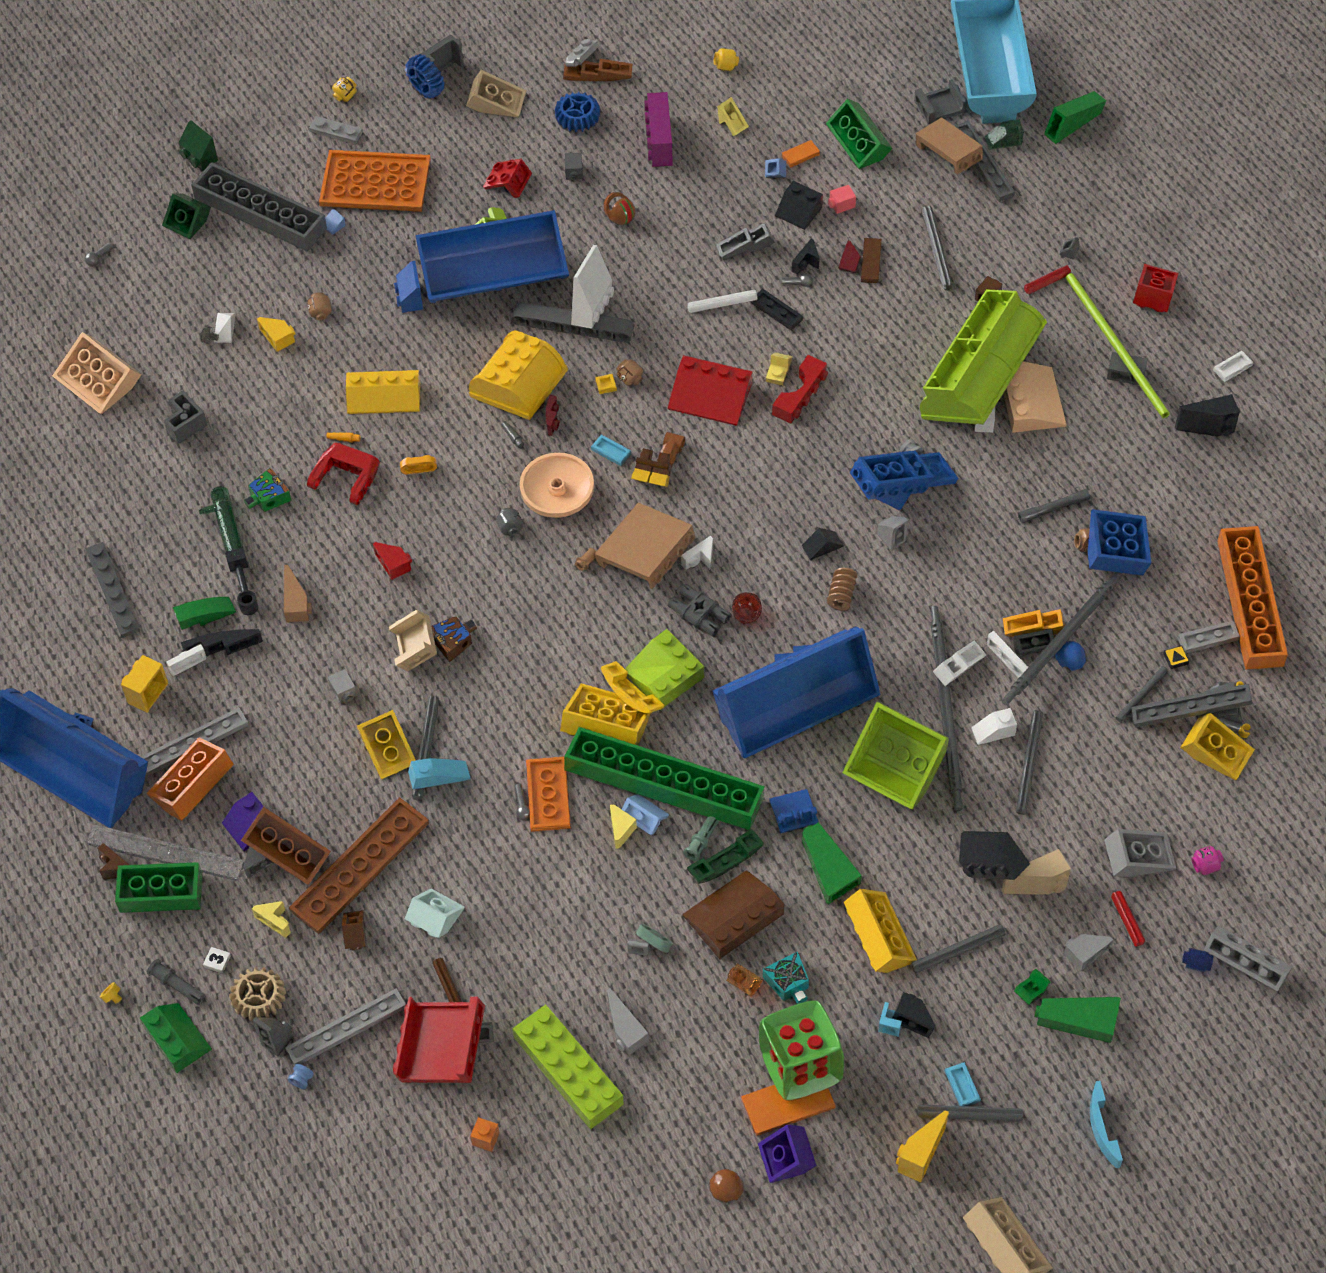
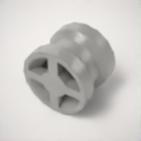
(910, 445)

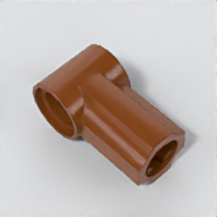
(672, 445)

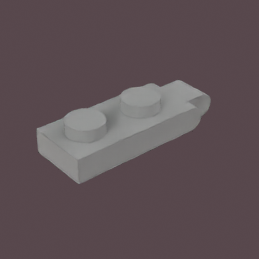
(582, 52)

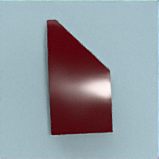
(849, 259)

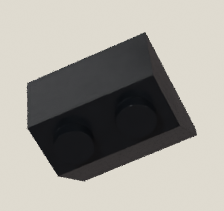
(799, 205)

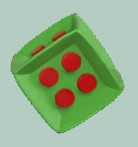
(801, 1050)

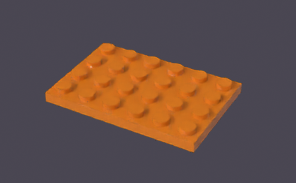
(375, 180)

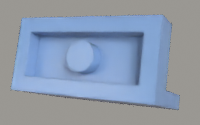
(646, 813)

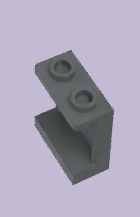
(446, 53)
(941, 103)

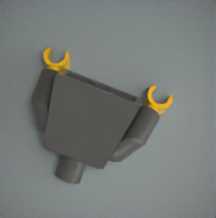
(1230, 717)

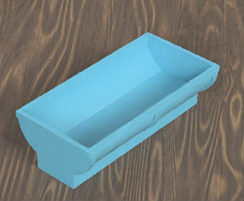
(994, 58)

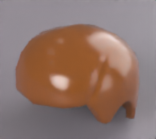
(726, 1185)

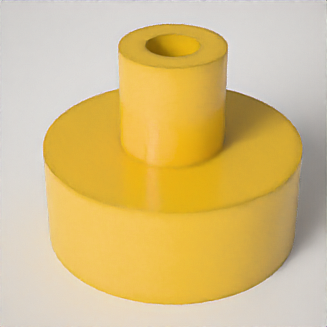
(110, 993)

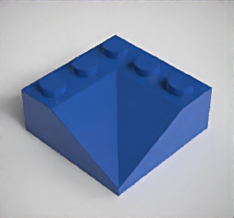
(1118, 542)

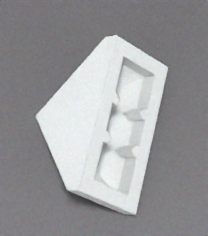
(225, 327)

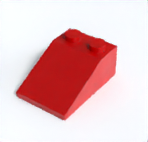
(1155, 288)

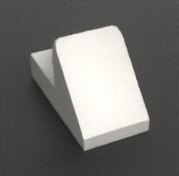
(701, 552)

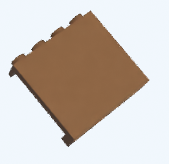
(646, 543)

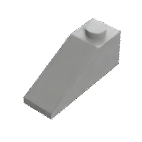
(628, 1031)

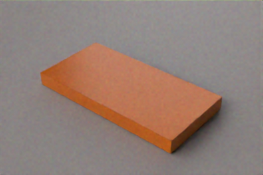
(548, 794)
(770, 1111)

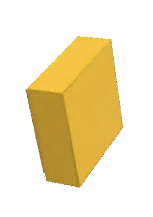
(606, 384)

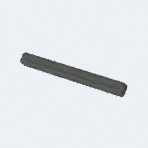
(958, 948)
(969, 1112)

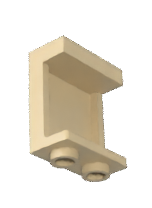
(414, 640)

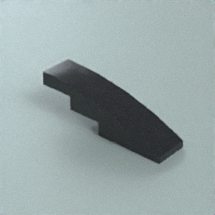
(230, 641)

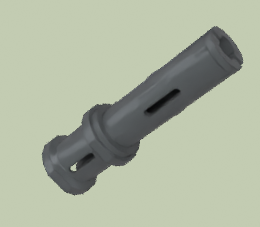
(169, 977)

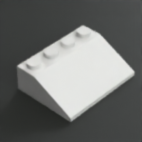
(591, 290)

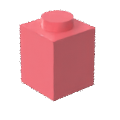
(842, 199)

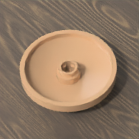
(556, 485)

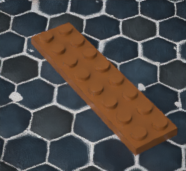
(359, 865)

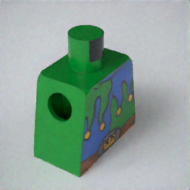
(267, 492)

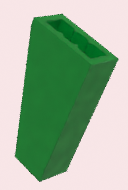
(1073, 115)
(831, 866)
(1080, 1016)

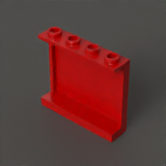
(439, 1041)

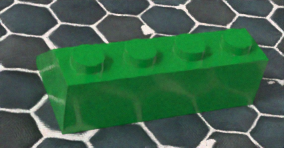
(858, 134)

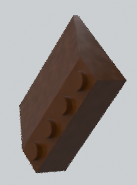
(734, 913)

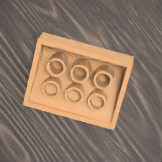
(95, 373)
(1033, 399)

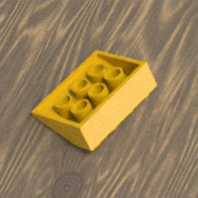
(603, 713)

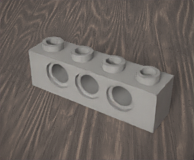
(1248, 958)

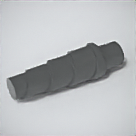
(513, 435)

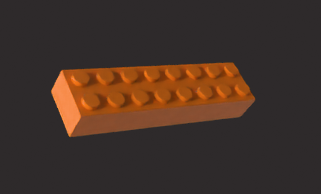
(1252, 598)

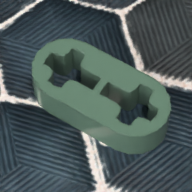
(654, 938)

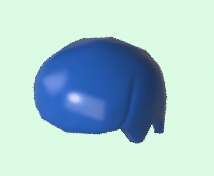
(1071, 655)

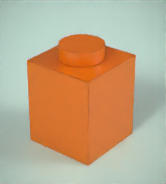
(484, 1134)

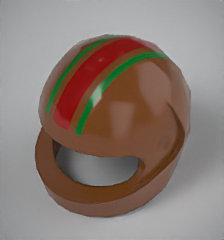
(622, 211)

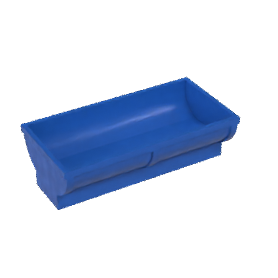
(492, 256)
(798, 691)
(68, 757)

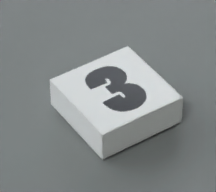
(216, 960)

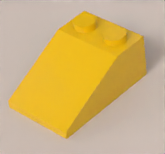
(386, 744)
(1217, 746)
(920, 1148)

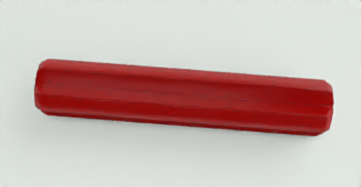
(1047, 279)
(1128, 918)

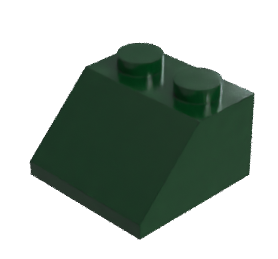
(197, 146)
(185, 215)

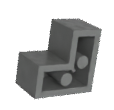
(186, 417)

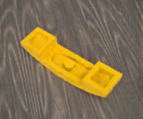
(627, 691)

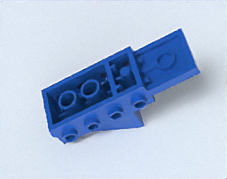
(898, 475)

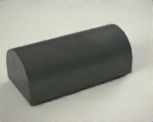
(1032, 642)

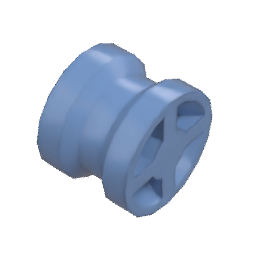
(300, 1076)

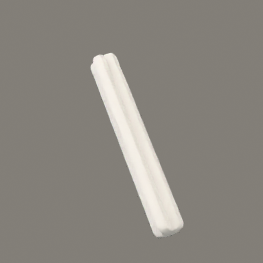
(721, 301)

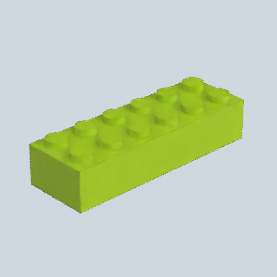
(568, 1066)

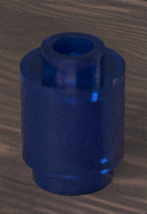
(1197, 960)

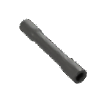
(1034, 512)

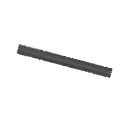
(1141, 694)

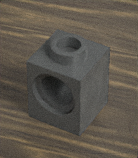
(573, 166)

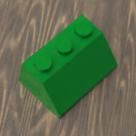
(175, 1035)

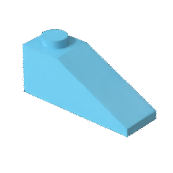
(437, 772)

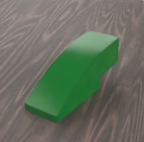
(203, 611)

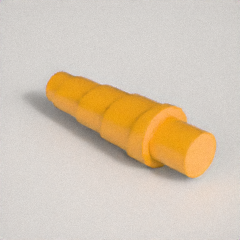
(345, 437)

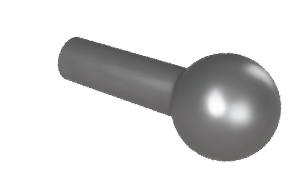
(92, 258)
(804, 280)
(523, 810)

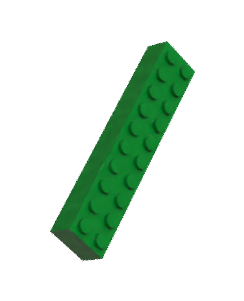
(664, 778)

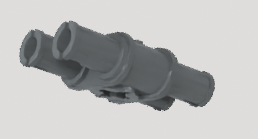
(699, 610)

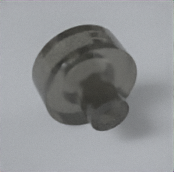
(208, 334)

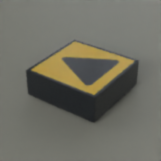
(1176, 657)

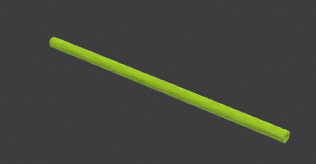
(1117, 345)

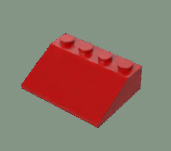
(710, 390)

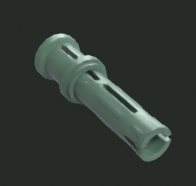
(700, 840)

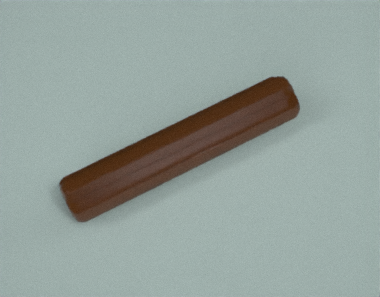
(446, 980)

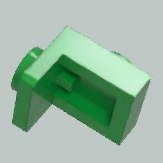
(1033, 987)

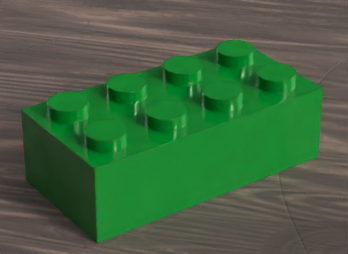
(159, 887)

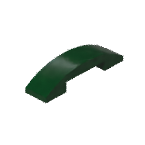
(727, 859)

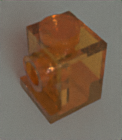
(749, 985)

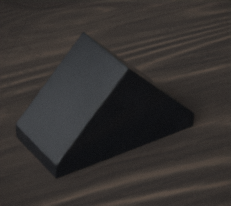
(821, 543)

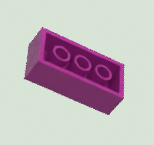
(658, 129)

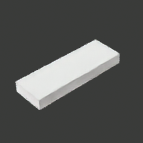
(1006, 655)

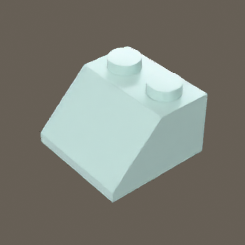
(433, 912)

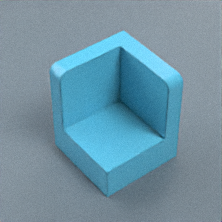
(889, 1025)

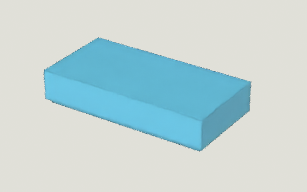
(611, 450)
(962, 1085)

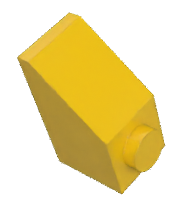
(276, 332)

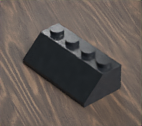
(991, 855)

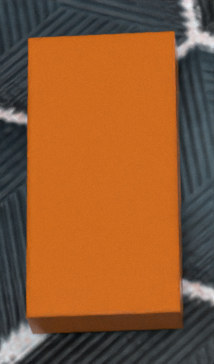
(800, 153)

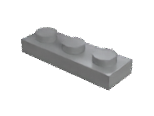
(335, 130)
(1208, 637)

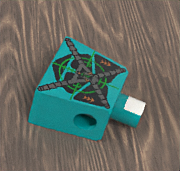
(788, 978)

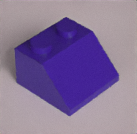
(241, 817)
(787, 1153)

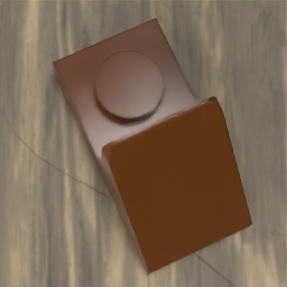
(111, 862)

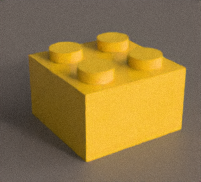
(144, 683)

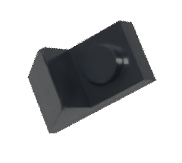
(806, 256)

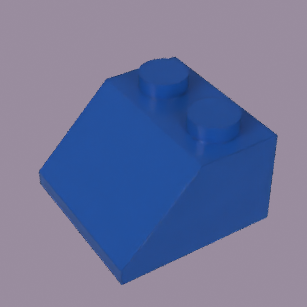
(408, 289)

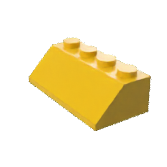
(383, 392)
(879, 930)

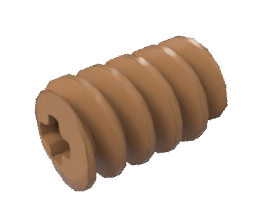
(841, 588)

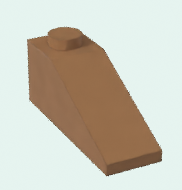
(295, 599)

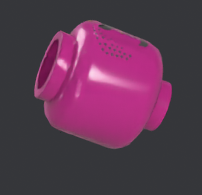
(1207, 860)

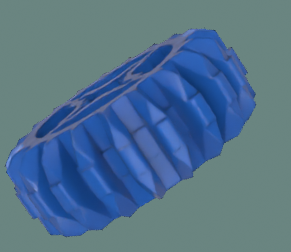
(424, 76)
(577, 111)

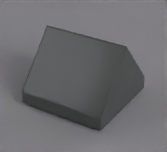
(1070, 248)
(486, 1033)

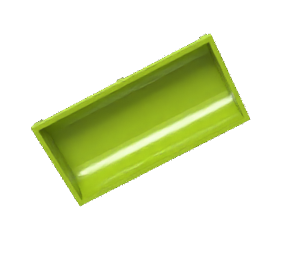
(982, 359)

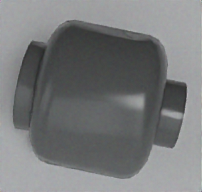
(509, 521)

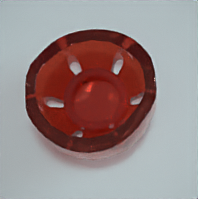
(745, 612)

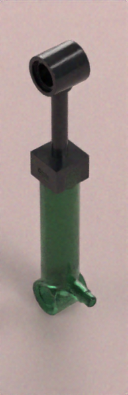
(232, 545)

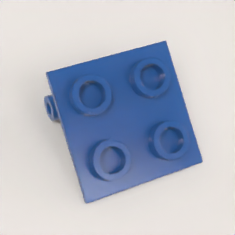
(794, 811)

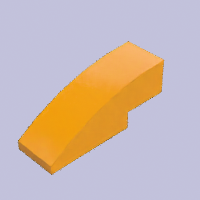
(1034, 622)

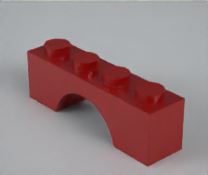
(789, 405)

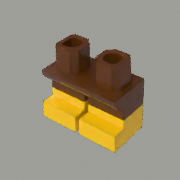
(652, 471)

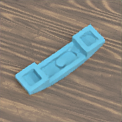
(1109, 1148)

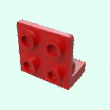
(511, 174)

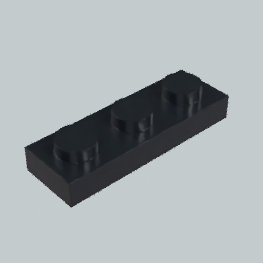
(777, 309)

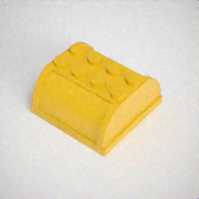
(519, 375)

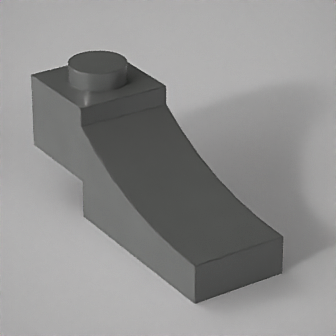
(745, 241)

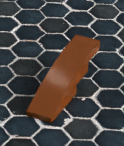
(603, 71)

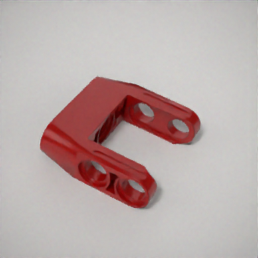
(347, 459)

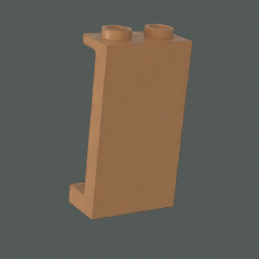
(950, 144)

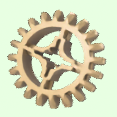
(267, 981)

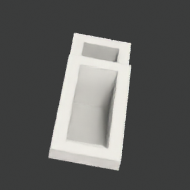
(959, 663)

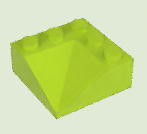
(665, 668)

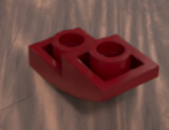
(551, 415)

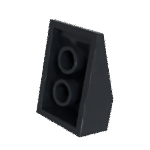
(1209, 417)

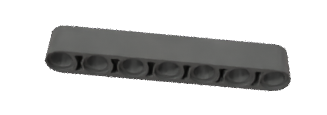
(560, 321)

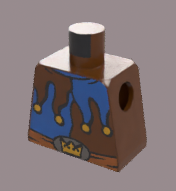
(453, 636)

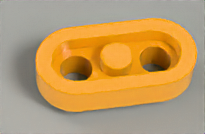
(418, 464)

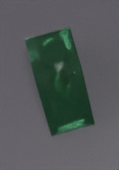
(1005, 135)

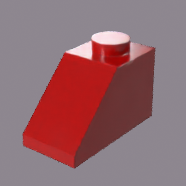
(392, 559)

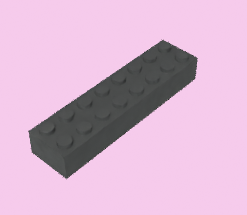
(259, 206)

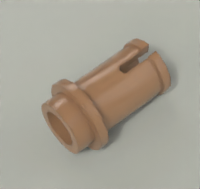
(583, 562)

